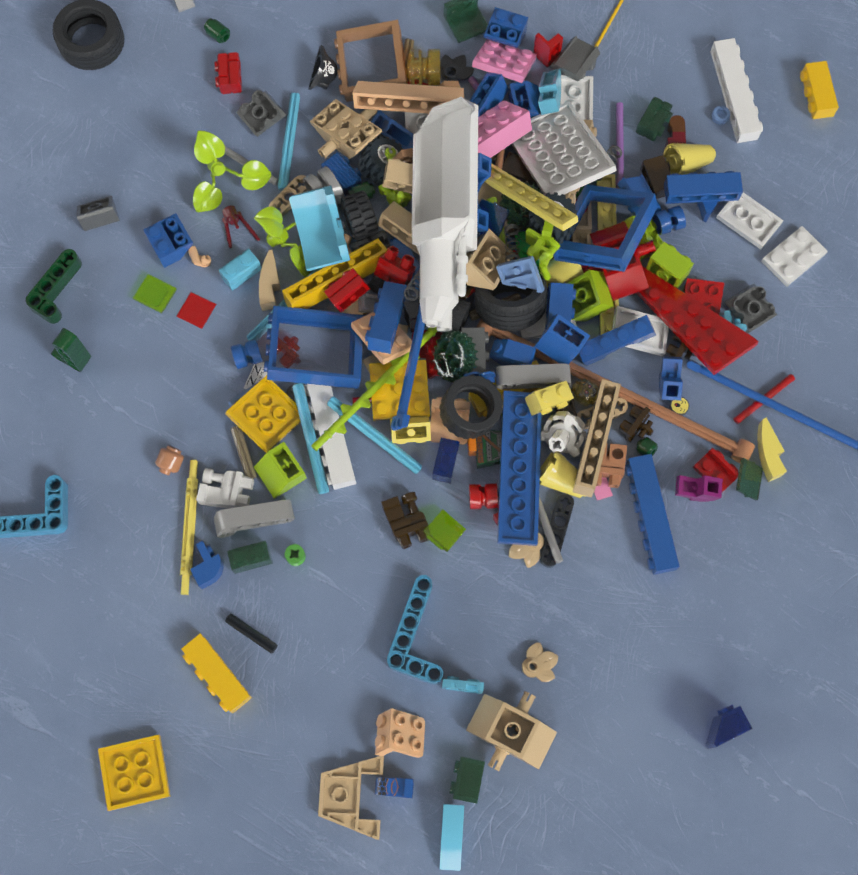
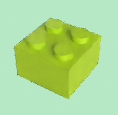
(670, 265)
(591, 295)

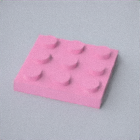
(504, 60)

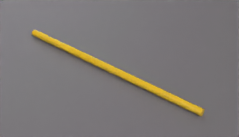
(609, 22)

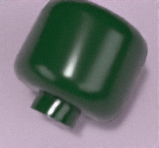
(646, 446)

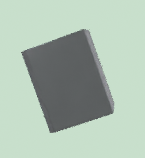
(97, 213)

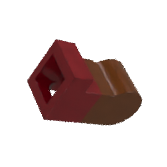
(677, 130)

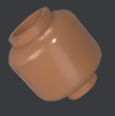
(169, 460)

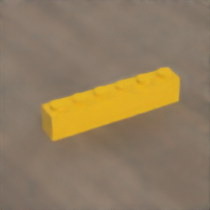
(311, 289)

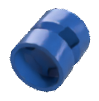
(669, 220)
(246, 354)

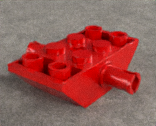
(633, 279)

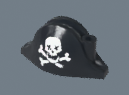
(324, 70)

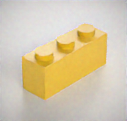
(819, 90)

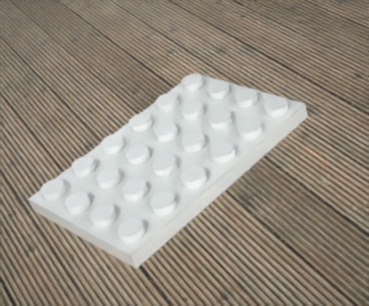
(562, 152)

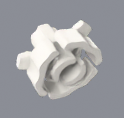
(562, 435)

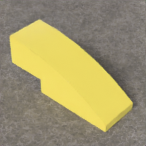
(769, 451)

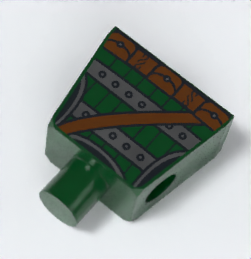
(488, 449)

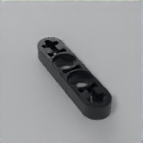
(557, 530)

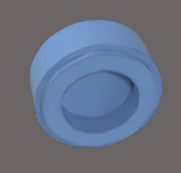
(720, 115)

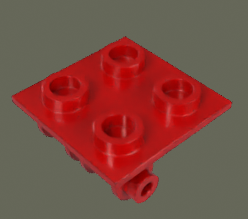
(705, 292)

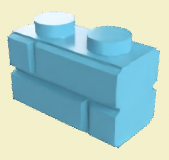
(240, 269)

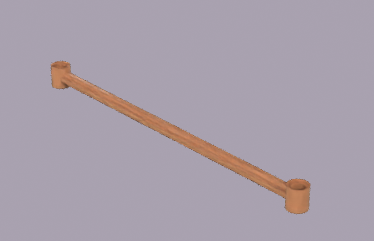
(739, 450)

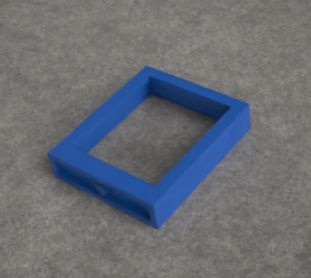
(604, 256)
(320, 319)

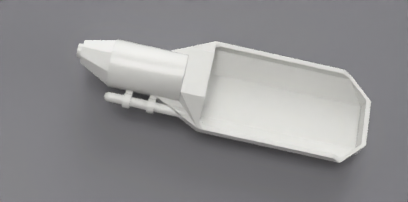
(445, 206)

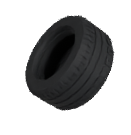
(81, 14)
(510, 314)

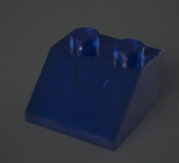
(727, 725)

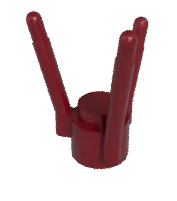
(232, 217)

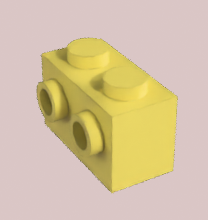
(550, 397)
(417, 431)

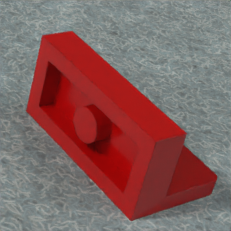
(547, 50)

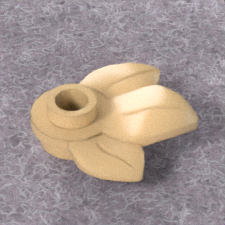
(530, 553)
(542, 661)

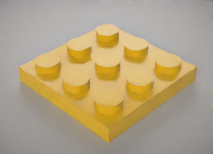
(387, 398)
(265, 414)
(134, 772)

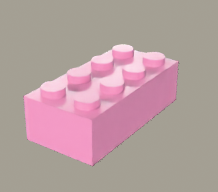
(502, 127)

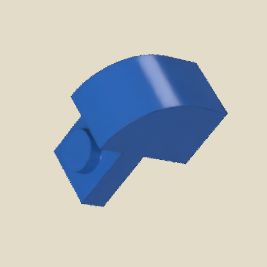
(670, 378)
(209, 570)

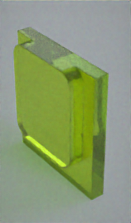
(154, 293)
(444, 531)

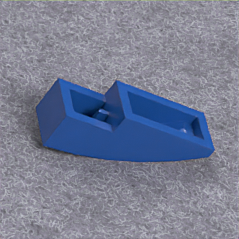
(393, 130)

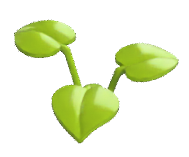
(207, 150)
(271, 221)

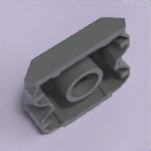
(576, 59)
(260, 112)
(751, 307)

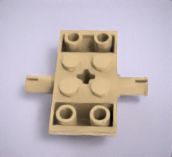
(344, 129)
(491, 725)

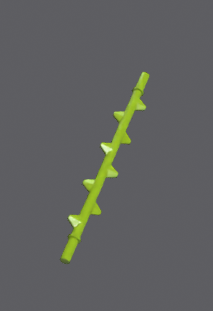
(372, 387)

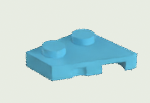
(470, 685)

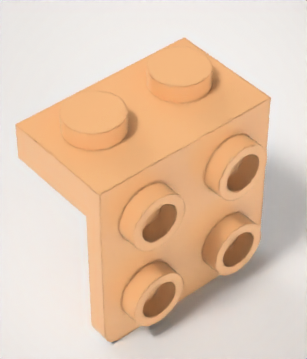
(438, 429)
(400, 733)

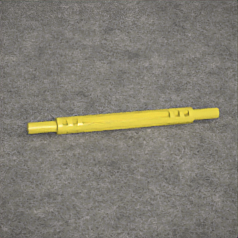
(189, 527)

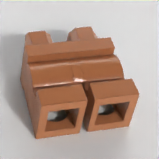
(613, 465)

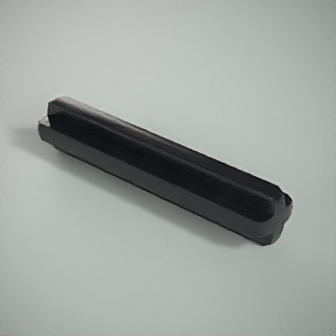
(251, 633)

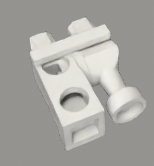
(230, 492)

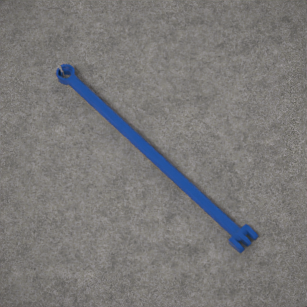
(697, 367)
(401, 420)

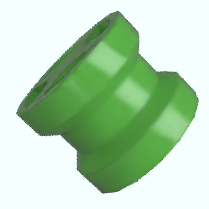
(297, 558)

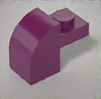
(701, 489)

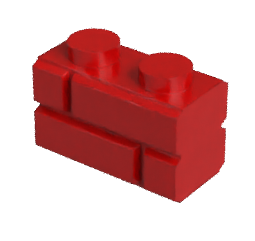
(229, 73)
(346, 289)

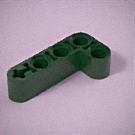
(67, 259)
(70, 350)

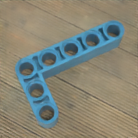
(46, 519)
(410, 633)

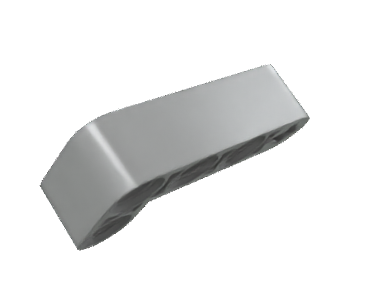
(532, 376)
(252, 516)

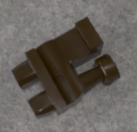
(405, 525)

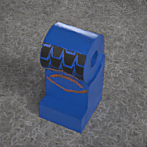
(394, 787)

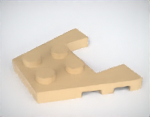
(341, 796)

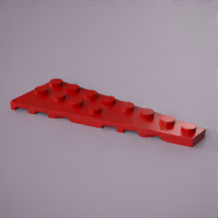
(703, 331)

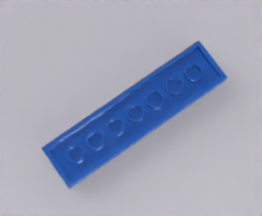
(519, 472)

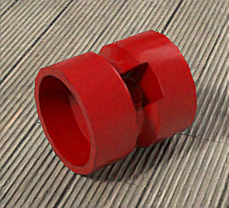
(483, 496)

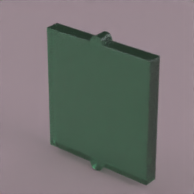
(749, 479)

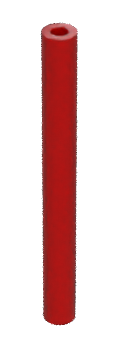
(771, 393)

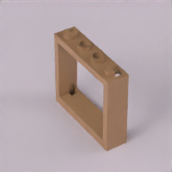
(367, 32)

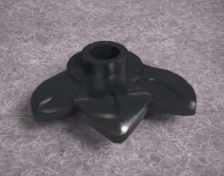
(456, 67)

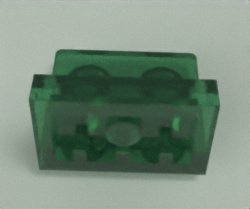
(464, 19)

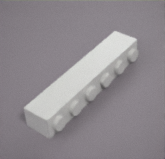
(736, 90)
(335, 449)

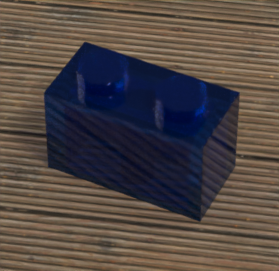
(445, 460)

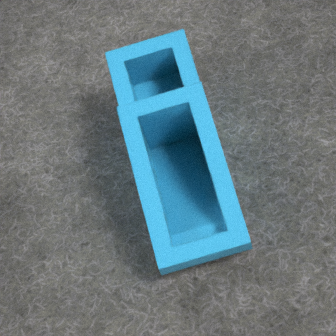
(550, 92)
(451, 837)

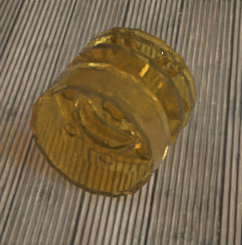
(424, 67)

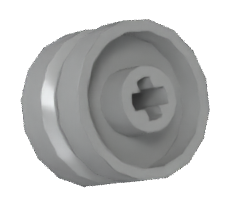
(324, 179)

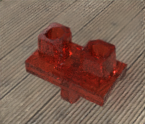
(287, 348)

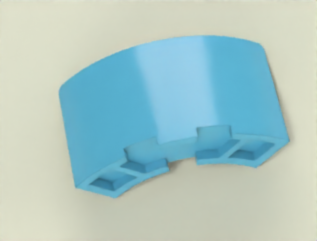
(319, 229)

